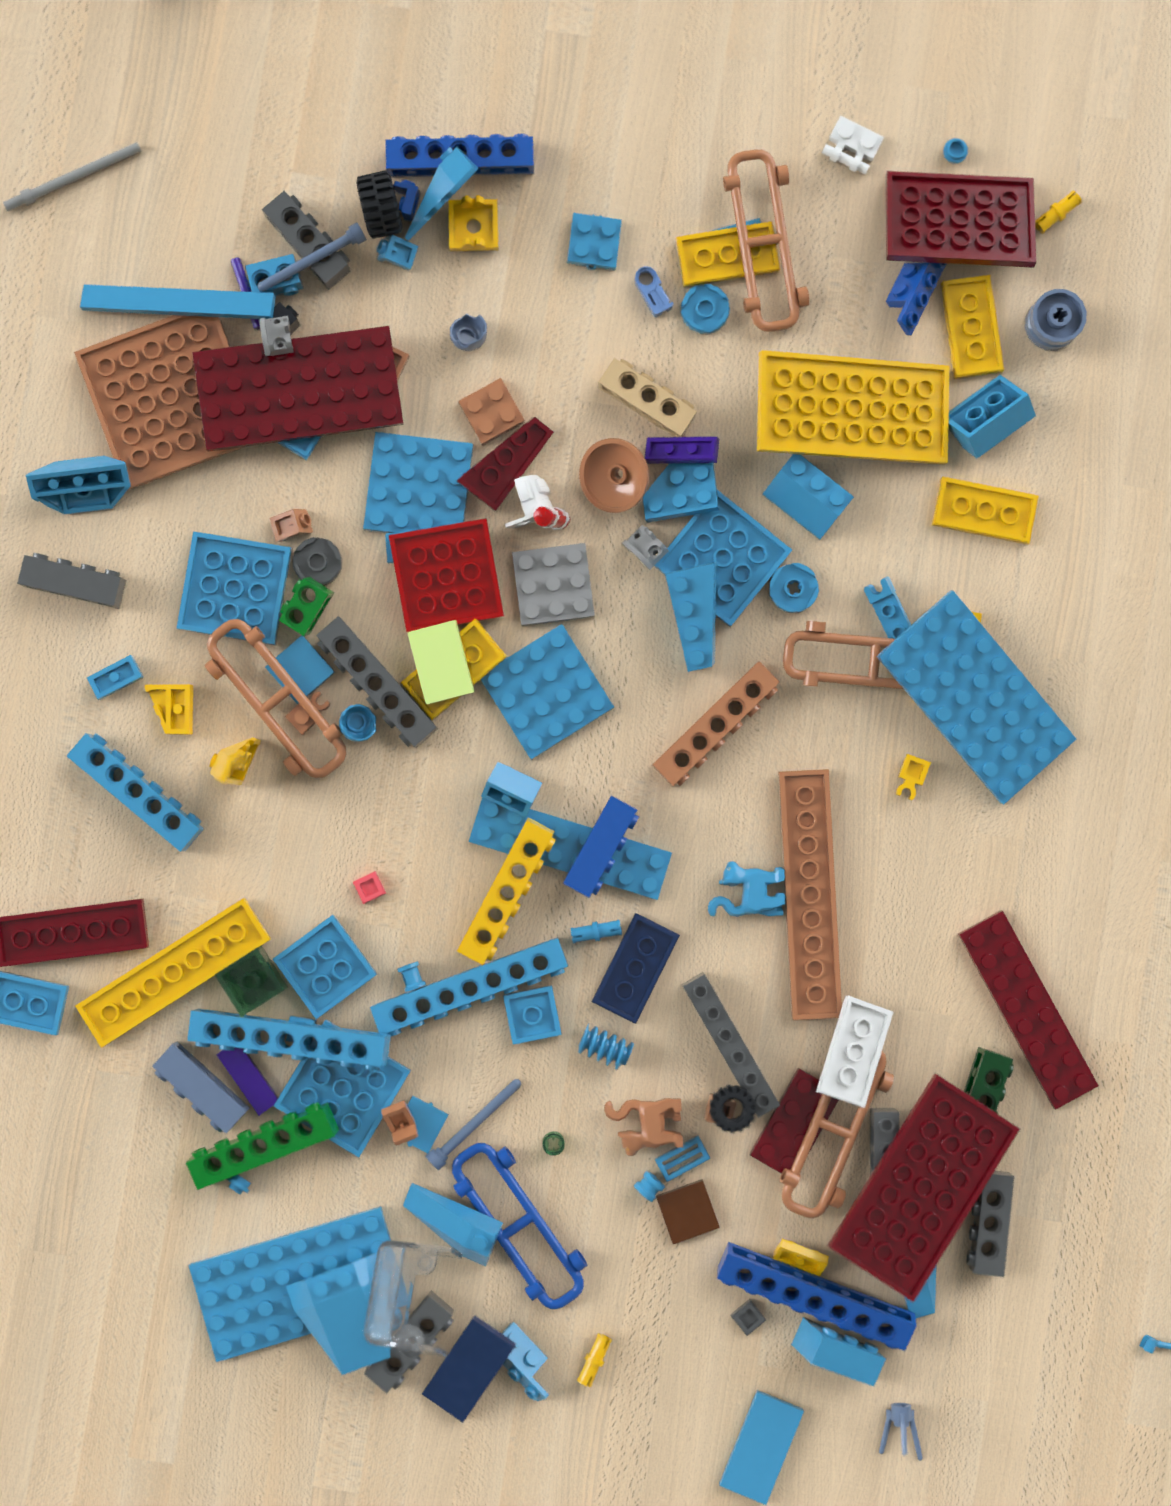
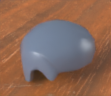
(468, 332)

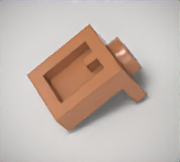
(291, 524)

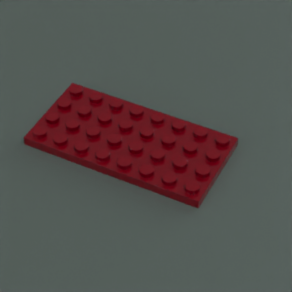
(318, 390)
(923, 1187)

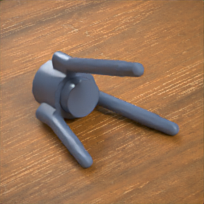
(901, 1415)

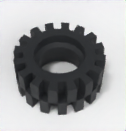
(732, 1124)

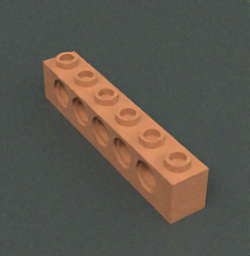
(757, 676)

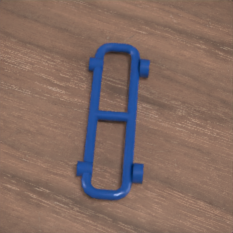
(573, 1262)

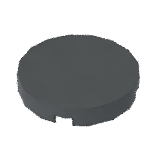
(318, 560)

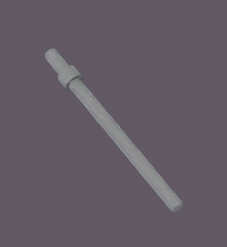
(28, 196)

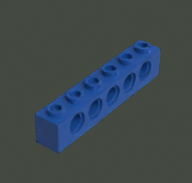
(495, 164)

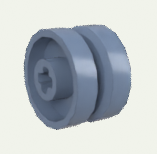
(1055, 319)

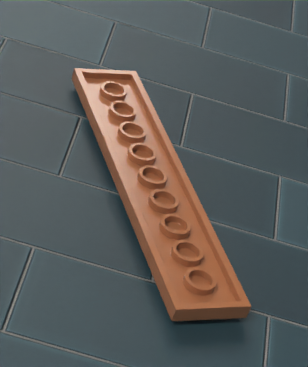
(810, 894)

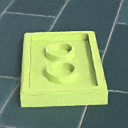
(441, 662)

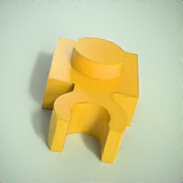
(913, 772)

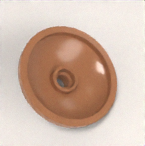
(601, 479)

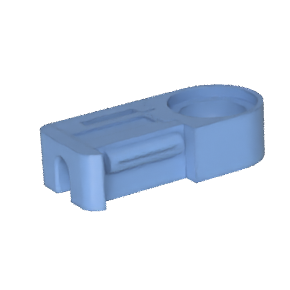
(653, 293)

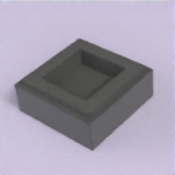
(748, 1317)

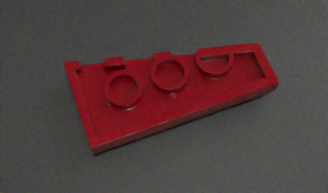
(496, 472)

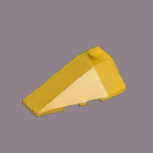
(234, 761)

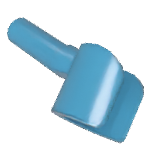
(1149, 1344)

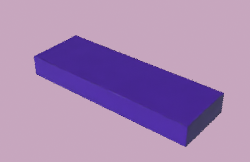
(681, 450)
(249, 1079)

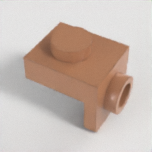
(400, 1122)

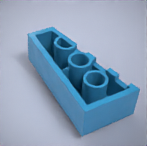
(695, 612)

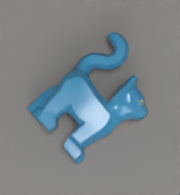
(754, 891)

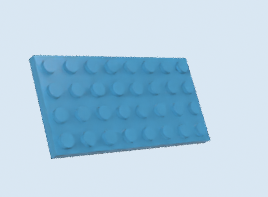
(976, 697)
(246, 1288)

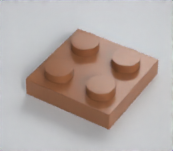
(491, 411)

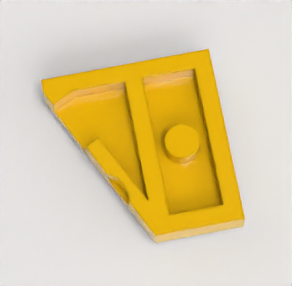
(173, 706)

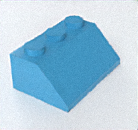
(990, 416)
(807, 495)

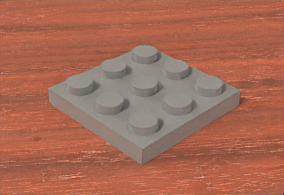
(553, 584)

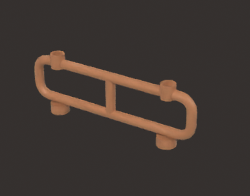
(777, 177)
(816, 632)
(219, 666)
(832, 1194)

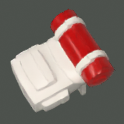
(537, 506)

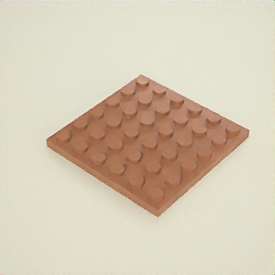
(150, 396)

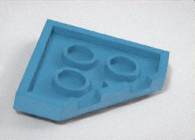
(682, 492)

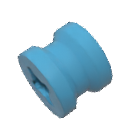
(649, 1186)

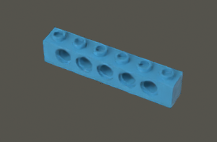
(84, 755)

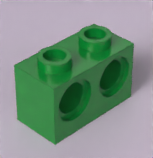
(310, 609)

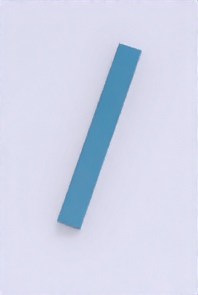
(177, 301)

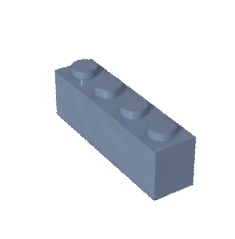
(200, 1087)

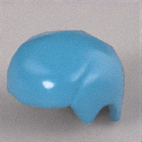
(357, 723)

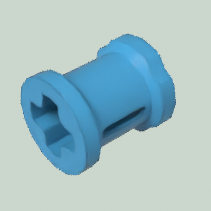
(411, 976)

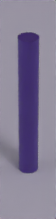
(243, 284)

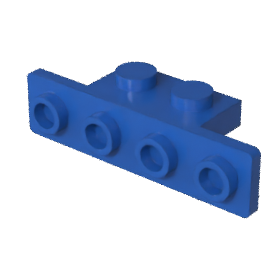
(913, 292)

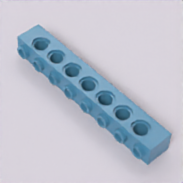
(384, 1011)
(202, 1033)

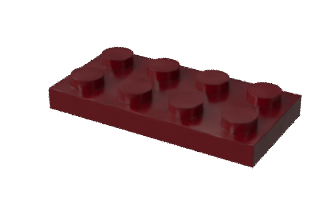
(789, 1123)

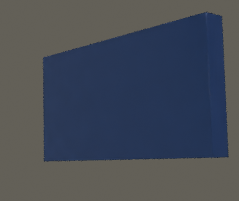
(635, 968)
(468, 1368)

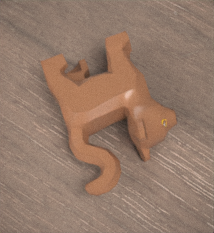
(652, 1123)

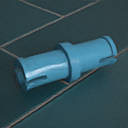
(596, 931)

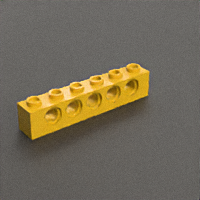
(471, 944)

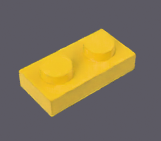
(801, 1257)

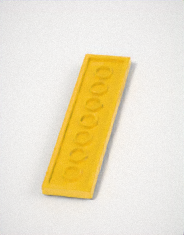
(172, 972)

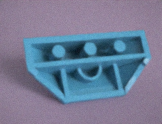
(80, 484)

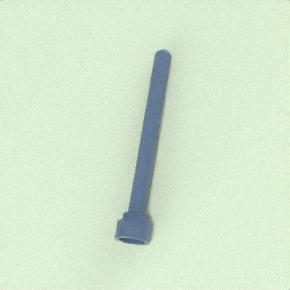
(352, 236)
(439, 1156)

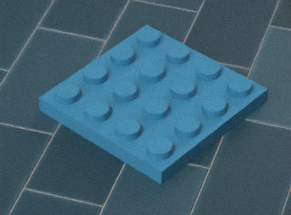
(416, 483)
(739, 545)
(233, 581)
(546, 691)
(351, 1092)

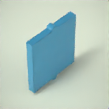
(428, 1123)

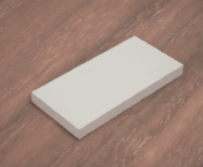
(854, 1051)

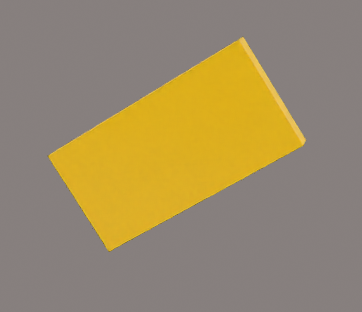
(717, 255)
(972, 326)
(985, 510)
(481, 655)

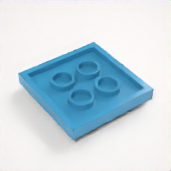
(324, 966)

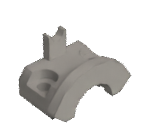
(276, 336)
(645, 546)

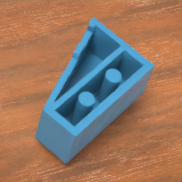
(838, 1352)

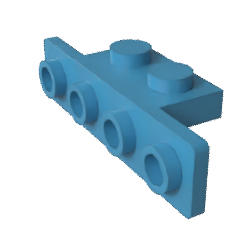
(524, 1362)

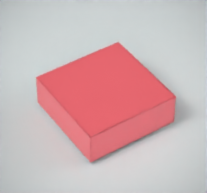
(369, 887)

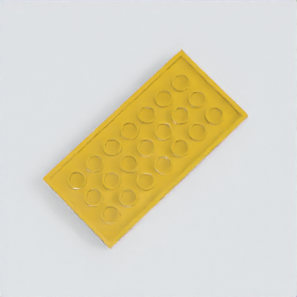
(852, 407)

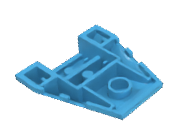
(336, 1313)

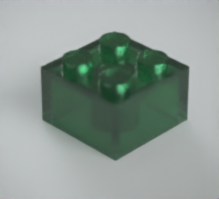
(251, 981)

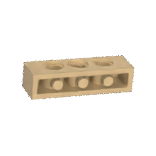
(632, 398)

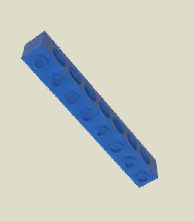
(809, 1285)

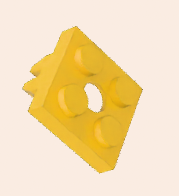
(468, 209)

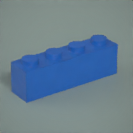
(600, 846)

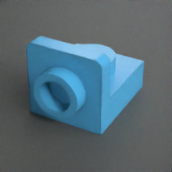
(397, 251)

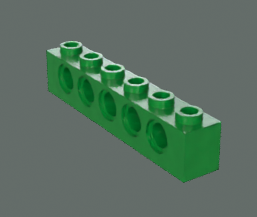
(206, 1173)

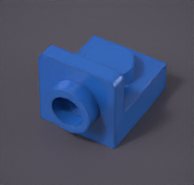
(408, 202)

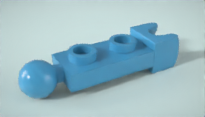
(888, 608)

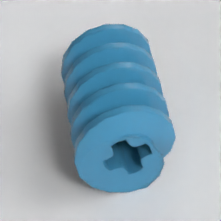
(605, 1047)

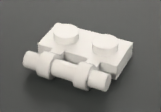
(855, 139)

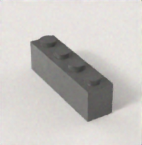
(72, 581)

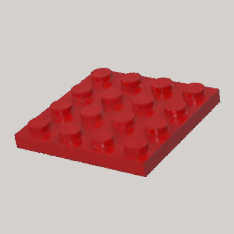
(446, 574)

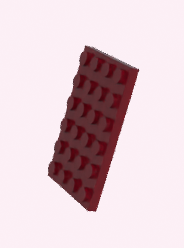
(960, 219)

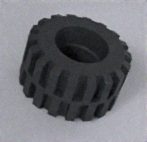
(379, 204)

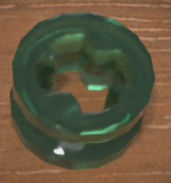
(561, 1143)

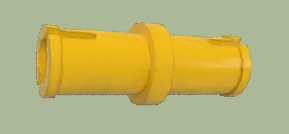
(1058, 211)
(594, 1360)

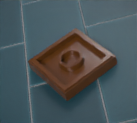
(687, 1211)

